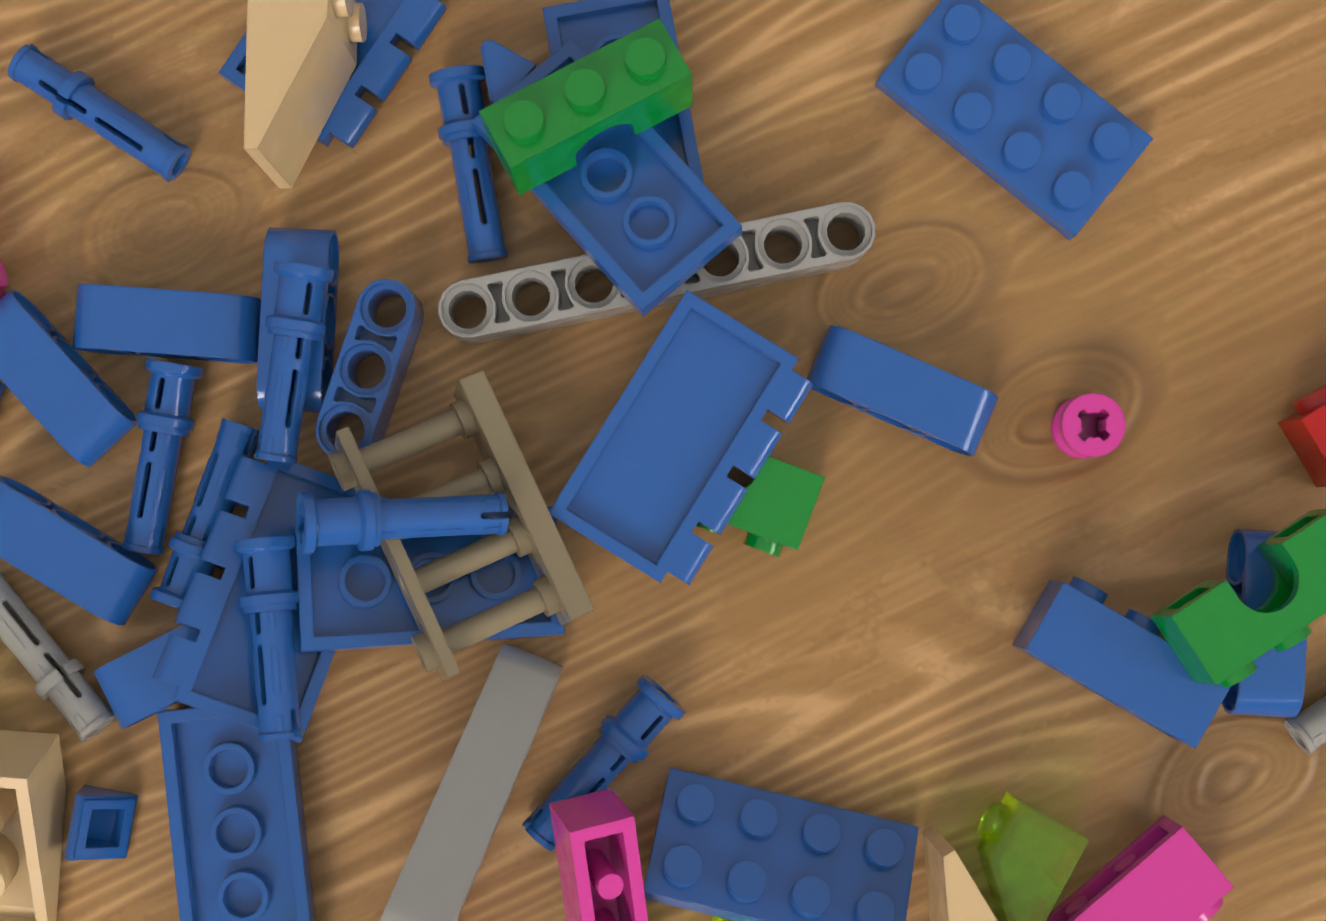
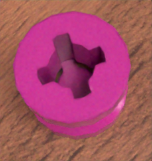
(1077, 434)

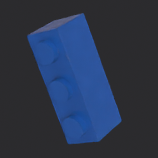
(1118, 659)

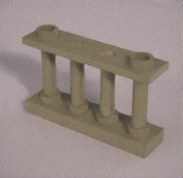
(528, 532)

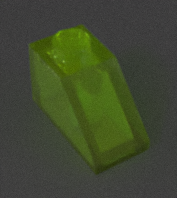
(1026, 858)

